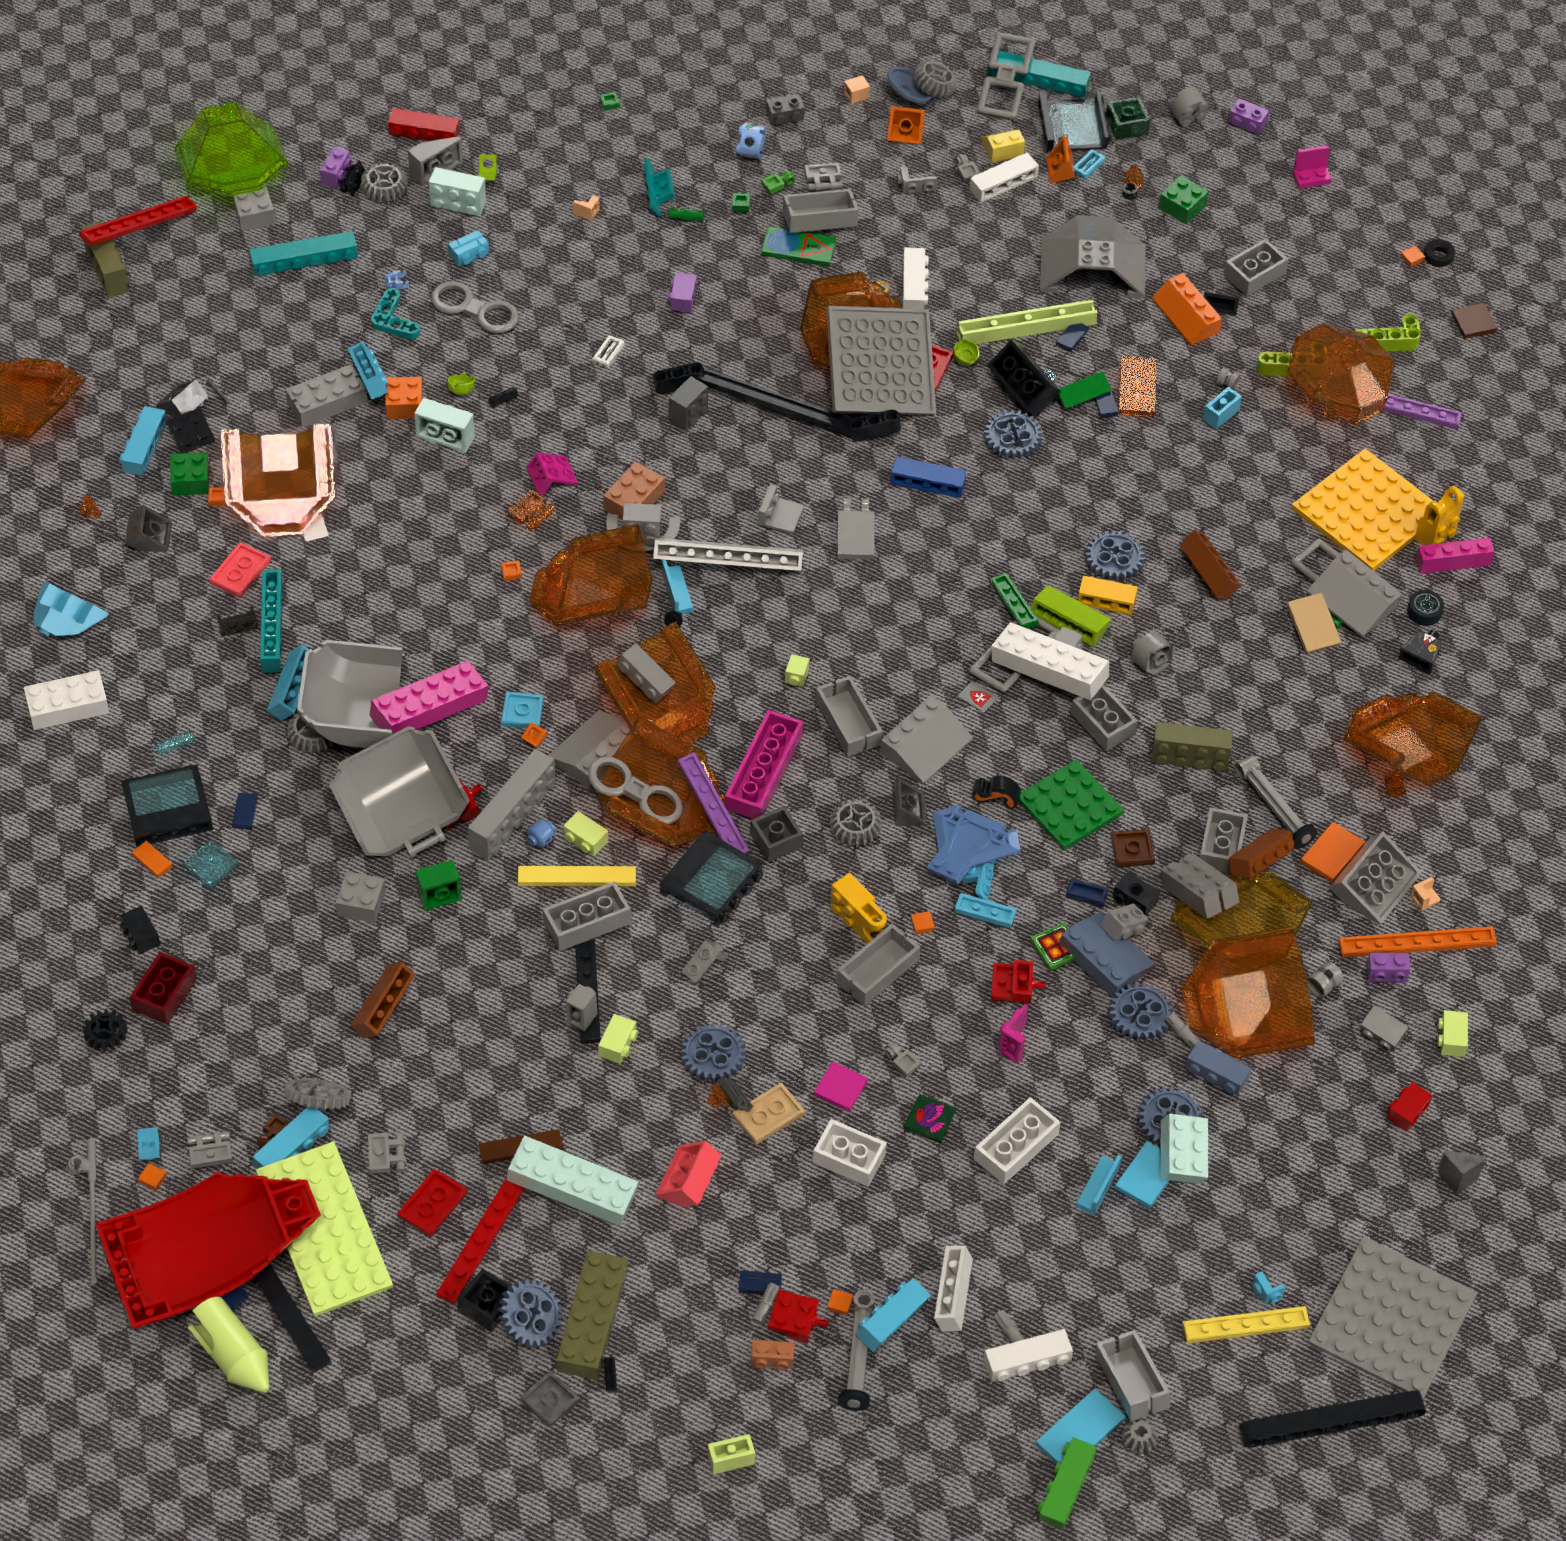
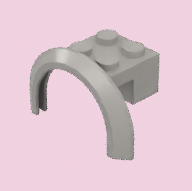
(649, 521)

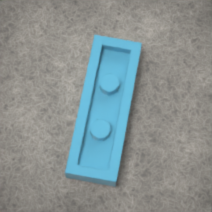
(985, 910)

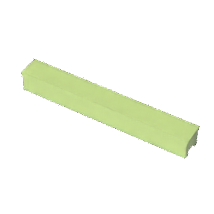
(1027, 322)

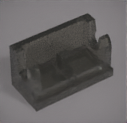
(237, 624)

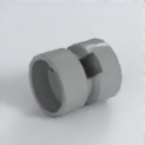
(1324, 979)

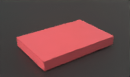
(240, 570)

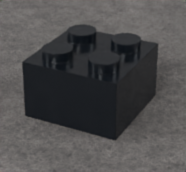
(482, 1298)

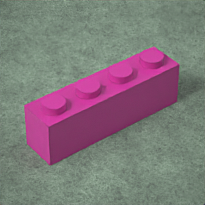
(1454, 555)

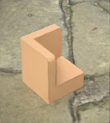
(856, 89)
(585, 209)
(1424, 895)

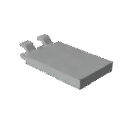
(855, 532)

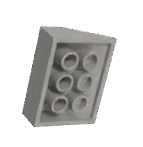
(1356, 593)
(594, 739)
(925, 740)
(1376, 878)

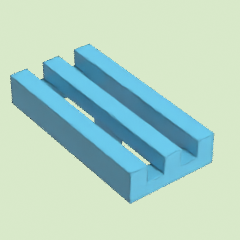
(1090, 166)

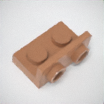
(772, 1354)

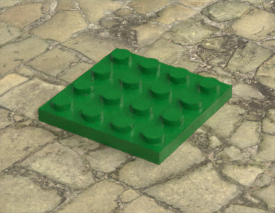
(1070, 804)

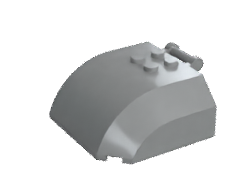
(339, 688)
(399, 793)

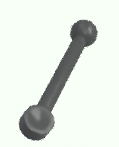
(209, 382)

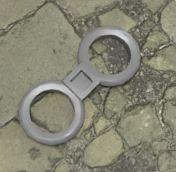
(474, 307)
(634, 789)

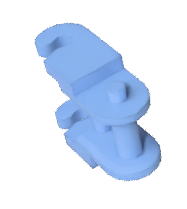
(394, 276)

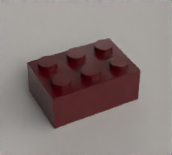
(163, 987)

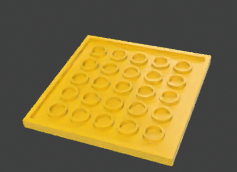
(1365, 509)

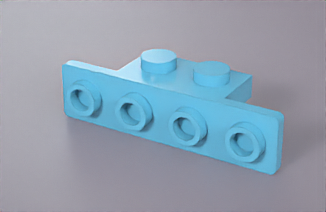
(982, 875)

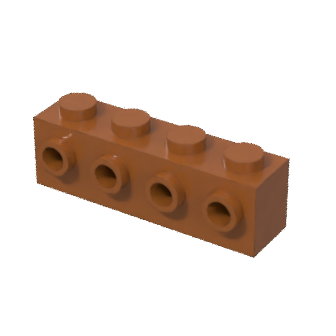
(1210, 565)
(1261, 853)
(382, 1000)

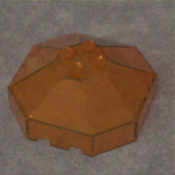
(1343, 370)

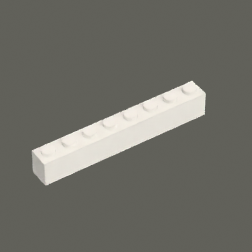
(728, 554)

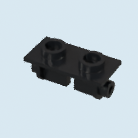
(353, 178)

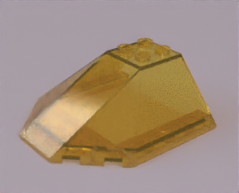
(1264, 905)

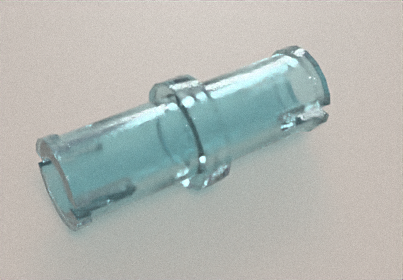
(175, 742)

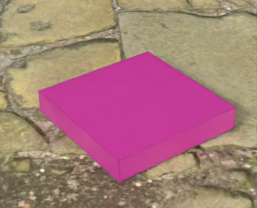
(841, 1086)

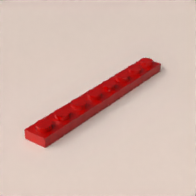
(137, 221)
(479, 1242)

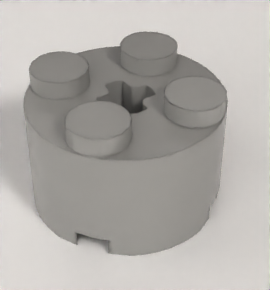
(1188, 106)
(1152, 652)

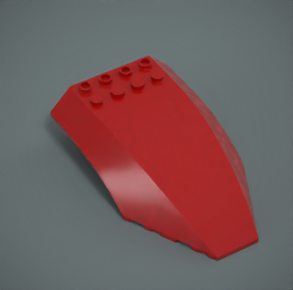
(202, 1242)

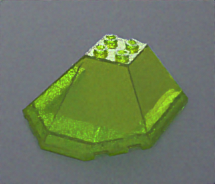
(230, 151)

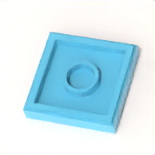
(522, 709)

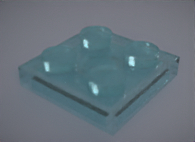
(211, 864)

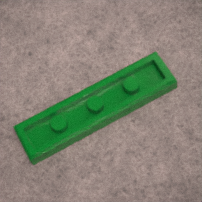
(1014, 601)

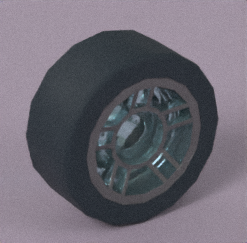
(1425, 607)

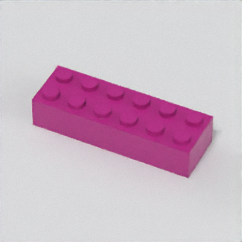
(430, 699)
(764, 765)

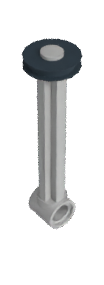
(1250, 770)
(854, 1397)

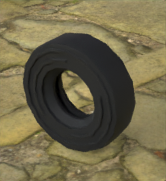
(1439, 261)

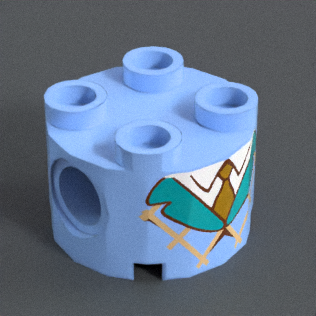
(754, 131)

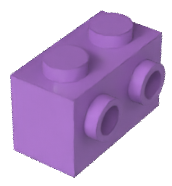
(1248, 116)
(335, 167)
(682, 292)
(1388, 967)

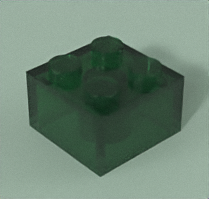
(1127, 118)

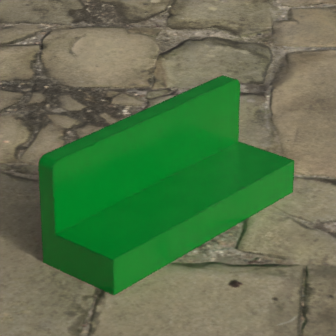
(1083, 390)

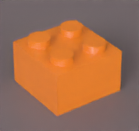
(403, 397)

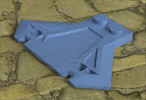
(968, 842)

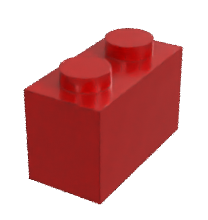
(1409, 1107)

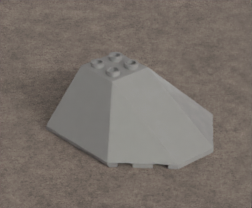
(1093, 244)

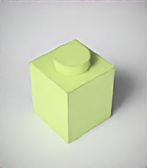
(797, 670)

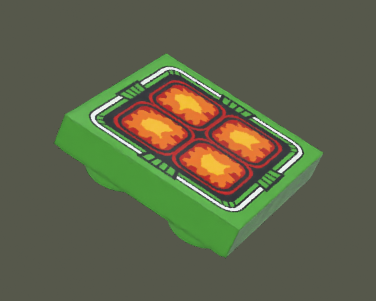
(1049, 949)

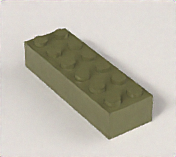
(592, 1315)

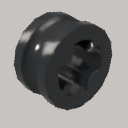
(1129, 187)

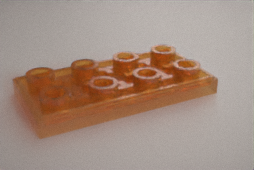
(1137, 386)

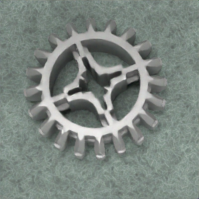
(935, 79)
(384, 187)
(306, 738)
(851, 828)

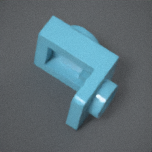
(148, 1143)
(1264, 1289)

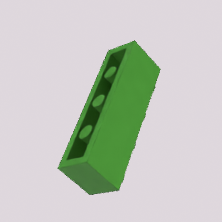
(1067, 1483)

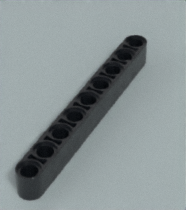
(1332, 1419)

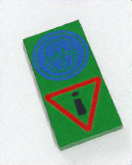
(798, 246)

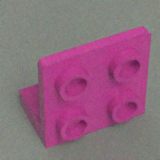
(1311, 167)
(550, 468)
(1011, 1039)

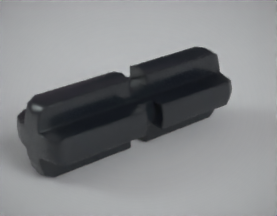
(500, 398)
(610, 1374)

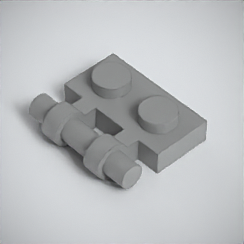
(823, 172)
(379, 1152)
(210, 1154)

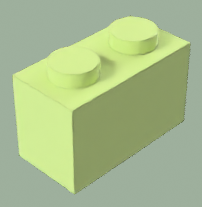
(585, 833)
(1453, 1033)
(617, 1039)
(731, 1454)

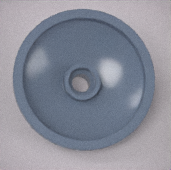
(903, 85)

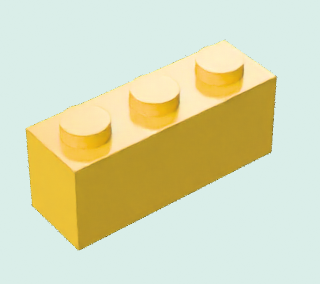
(1107, 595)

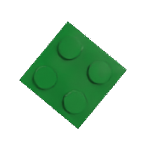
(1183, 199)
(189, 473)
(438, 885)

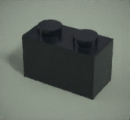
(139, 930)

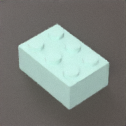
(457, 191)
(444, 425)
(1184, 1148)

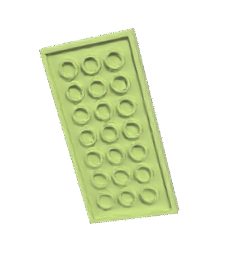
(337, 1253)

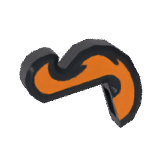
(997, 788)

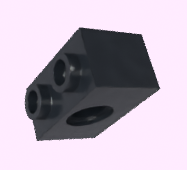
(1130, 885)

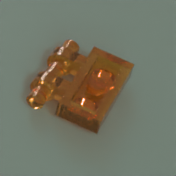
(527, 506)

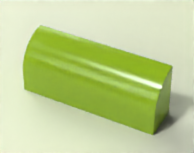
(1065, 611)

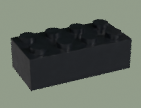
(1023, 378)

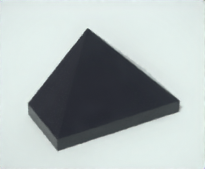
(1222, 303)

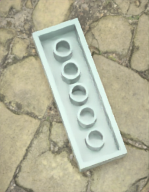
(572, 1180)

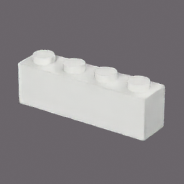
(1003, 177)
(914, 278)
(953, 1288)
(1028, 1355)

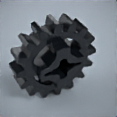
(105, 1029)

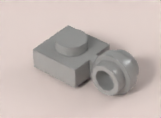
(965, 168)
(905, 1061)

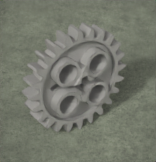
(317, 1093)

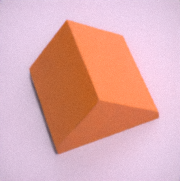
(906, 125)
(1060, 162)

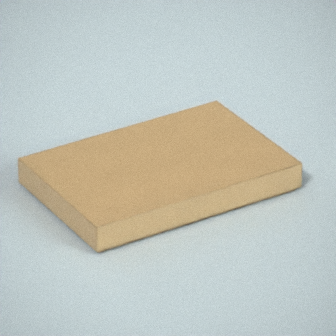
(1313, 623)
(769, 1113)

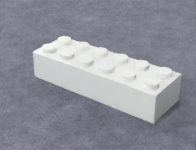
(1050, 661)

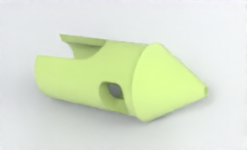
(231, 1345)

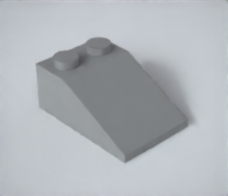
(431, 154)

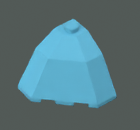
(64, 613)

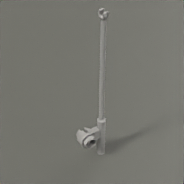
(88, 1166)

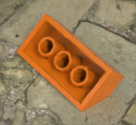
(1187, 309)

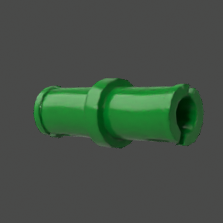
(686, 214)

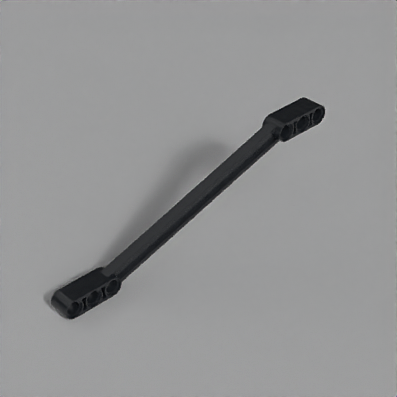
(857, 428)

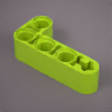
(1398, 339)
(1273, 363)

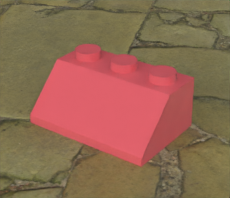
(689, 1174)

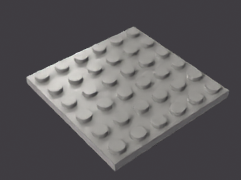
(881, 360)
(1392, 1318)

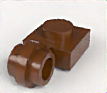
(272, 1128)

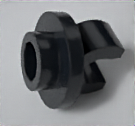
(672, 616)

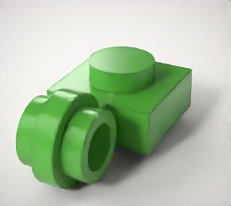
(775, 183)

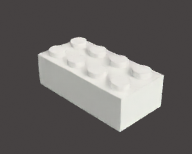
(66, 700)
(1017, 1140)

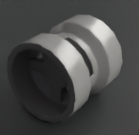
(1229, 379)

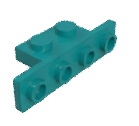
(659, 186)

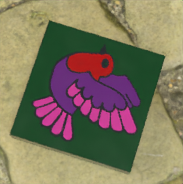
(930, 1118)

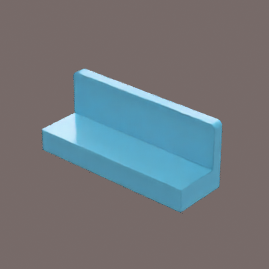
(677, 588)
(1098, 1184)

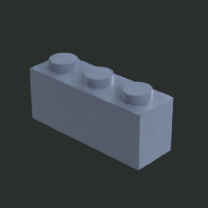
(1218, 1068)

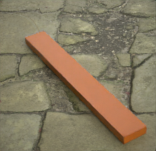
(1417, 941)

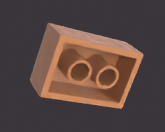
(635, 486)

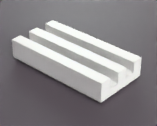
(596, 359)

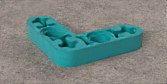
(387, 319)

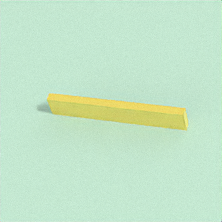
(576, 875)
(1246, 1324)

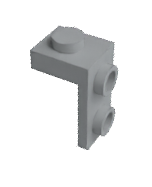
(913, 185)
(703, 960)

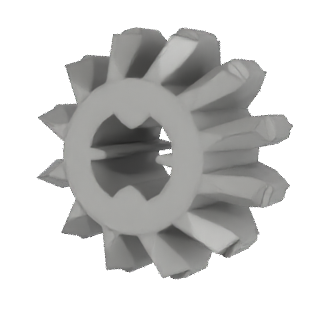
(1142, 1443)

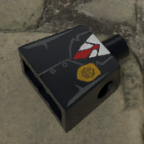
(1421, 650)

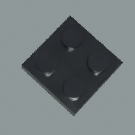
(190, 430)

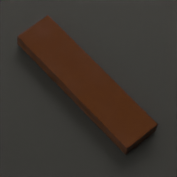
(506, 1148)

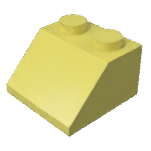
(1003, 145)

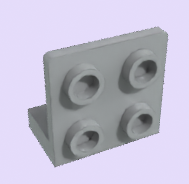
(779, 513)

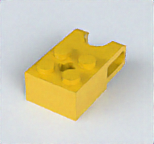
(1440, 518)
(857, 907)

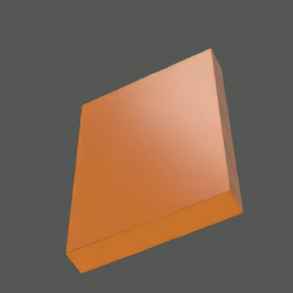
(1332, 852)

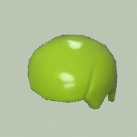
(966, 353)
(461, 384)

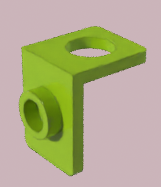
(488, 173)

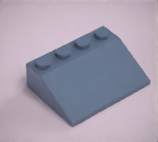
(1104, 960)

